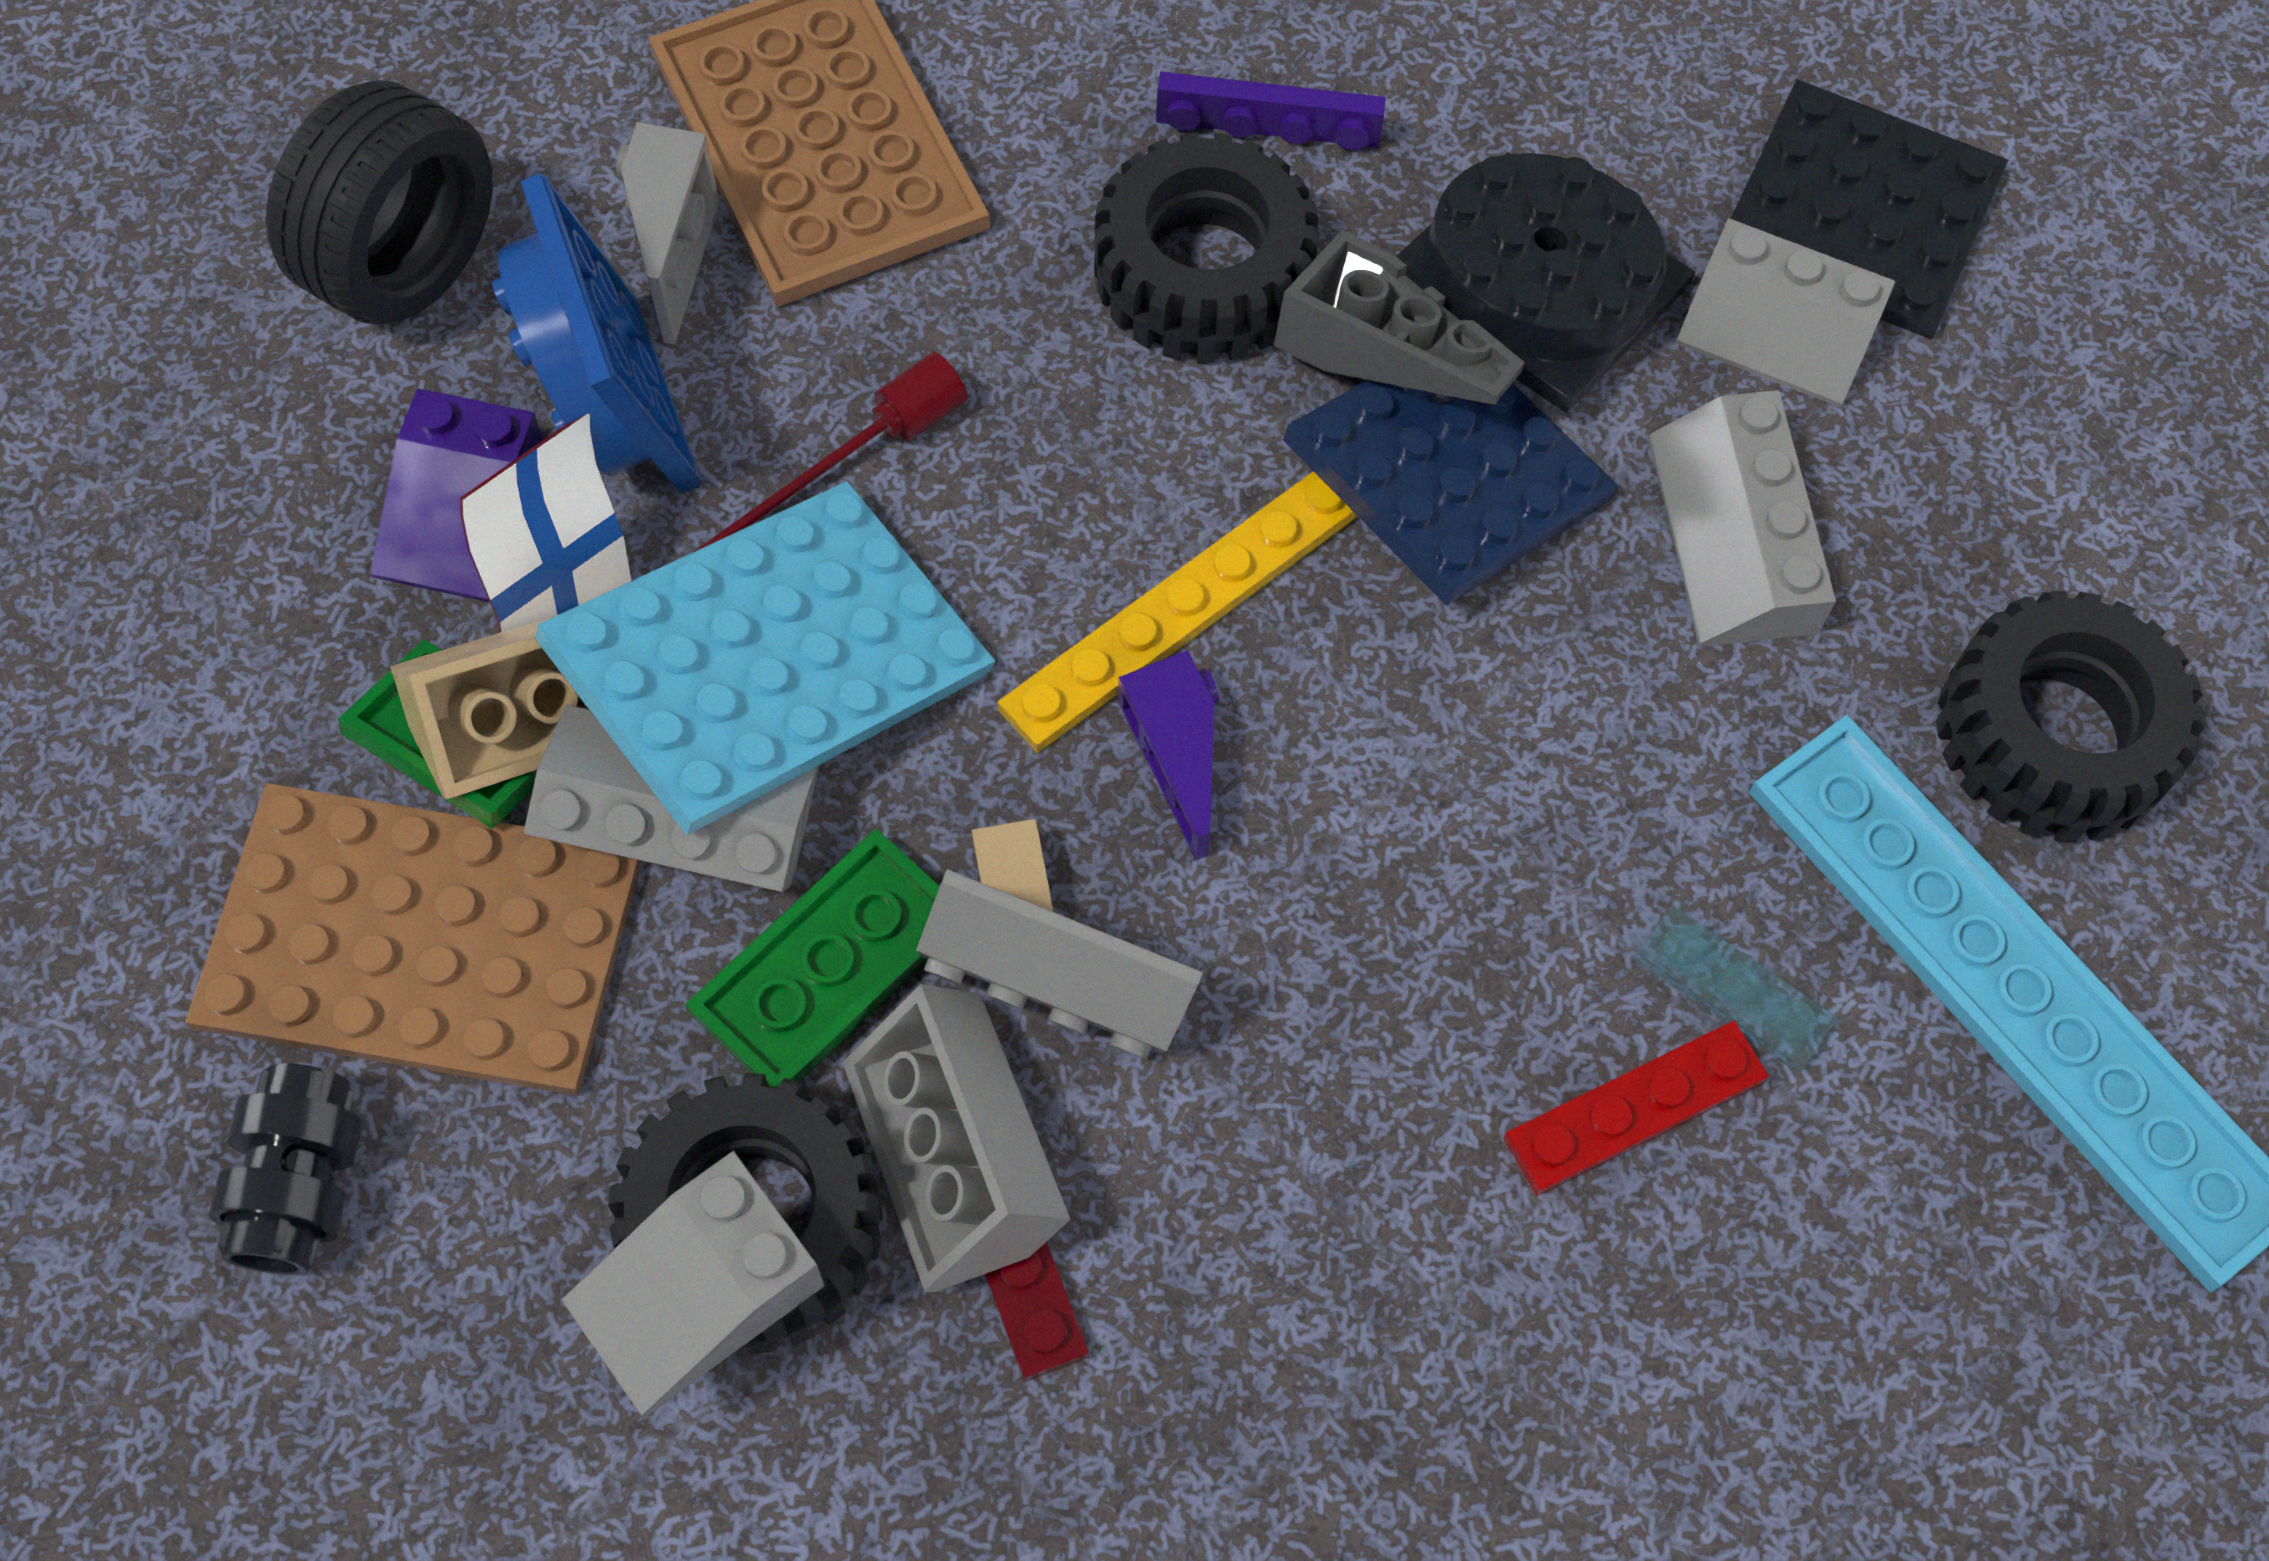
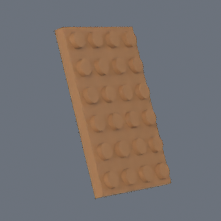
(818, 140)
(416, 940)

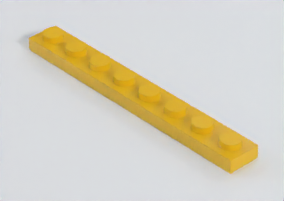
(1174, 611)

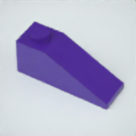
(1173, 723)

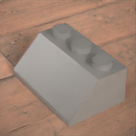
(1785, 312)

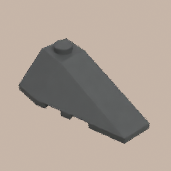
(1371, 322)

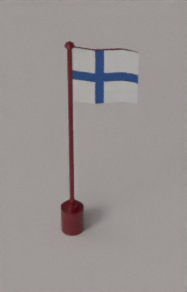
(550, 533)

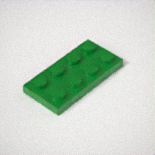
(821, 964)

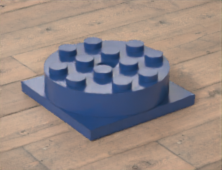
(589, 342)

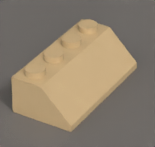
(483, 708)

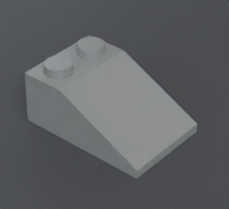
(673, 212)
(692, 1285)

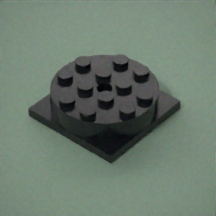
(1549, 266)

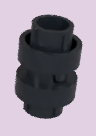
(281, 1197)

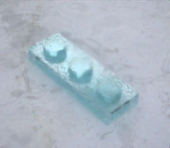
(1735, 989)

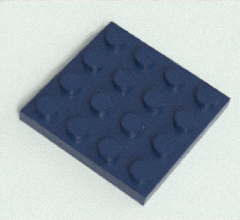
(1450, 478)

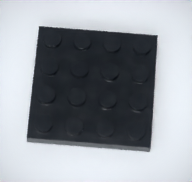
(1873, 197)

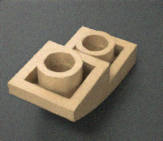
(1013, 861)

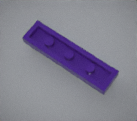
(1270, 110)

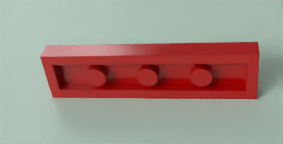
(1635, 1107)

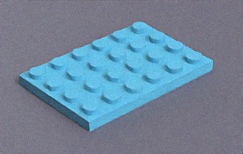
(763, 655)

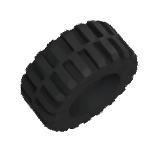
(1209, 185)
(2113, 661)
(774, 1126)

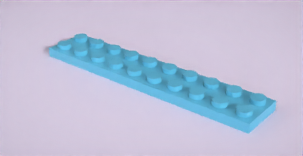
(2026, 999)

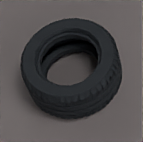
(379, 201)

